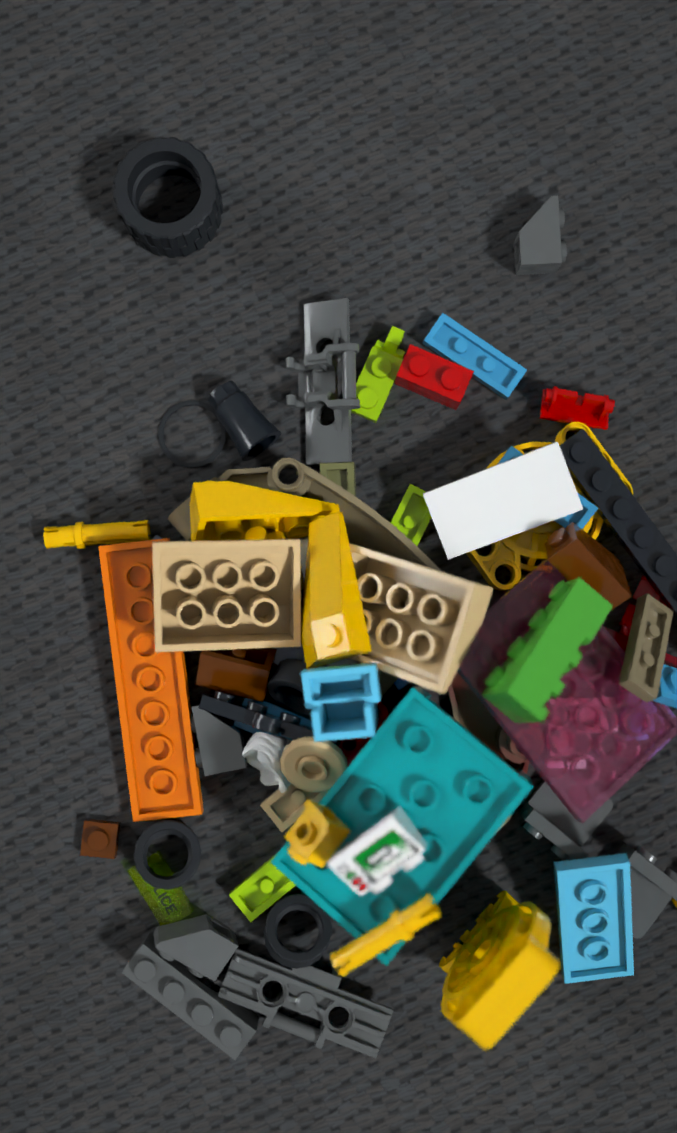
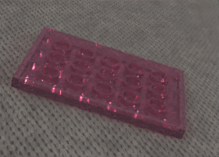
(594, 728)

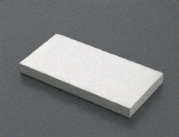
(503, 500)

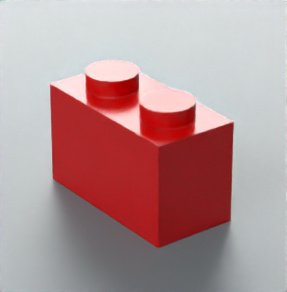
(433, 377)

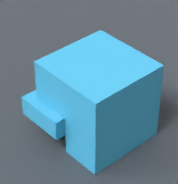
(342, 700)

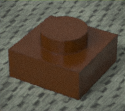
(100, 838)

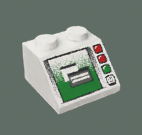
(379, 853)

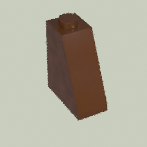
(580, 555)

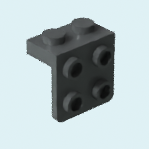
(551, 819)
(649, 888)

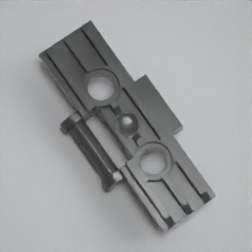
(320, 381)
(310, 994)

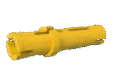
(92, 534)
(397, 927)

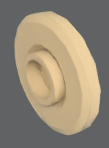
(312, 764)

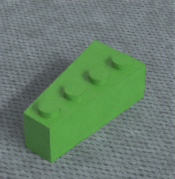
(546, 652)

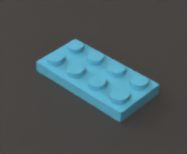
(594, 917)

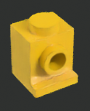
(315, 835)

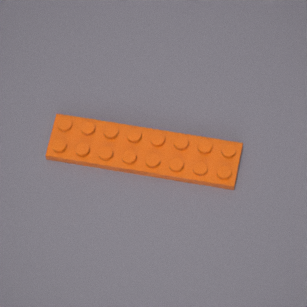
(149, 691)

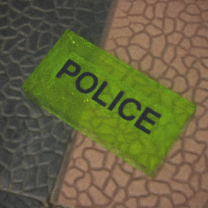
(166, 905)

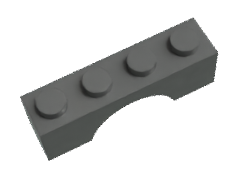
(171, 984)

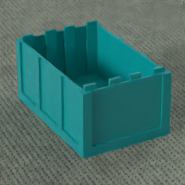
(448, 789)

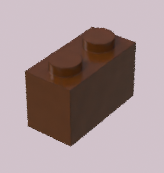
(237, 671)

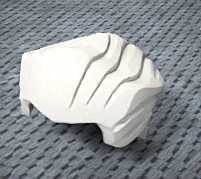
(264, 754)

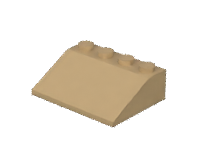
(226, 594)
(417, 617)

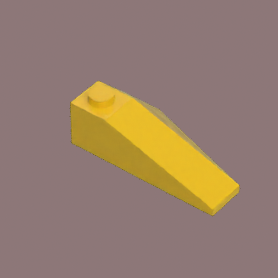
(230, 508)
(332, 605)

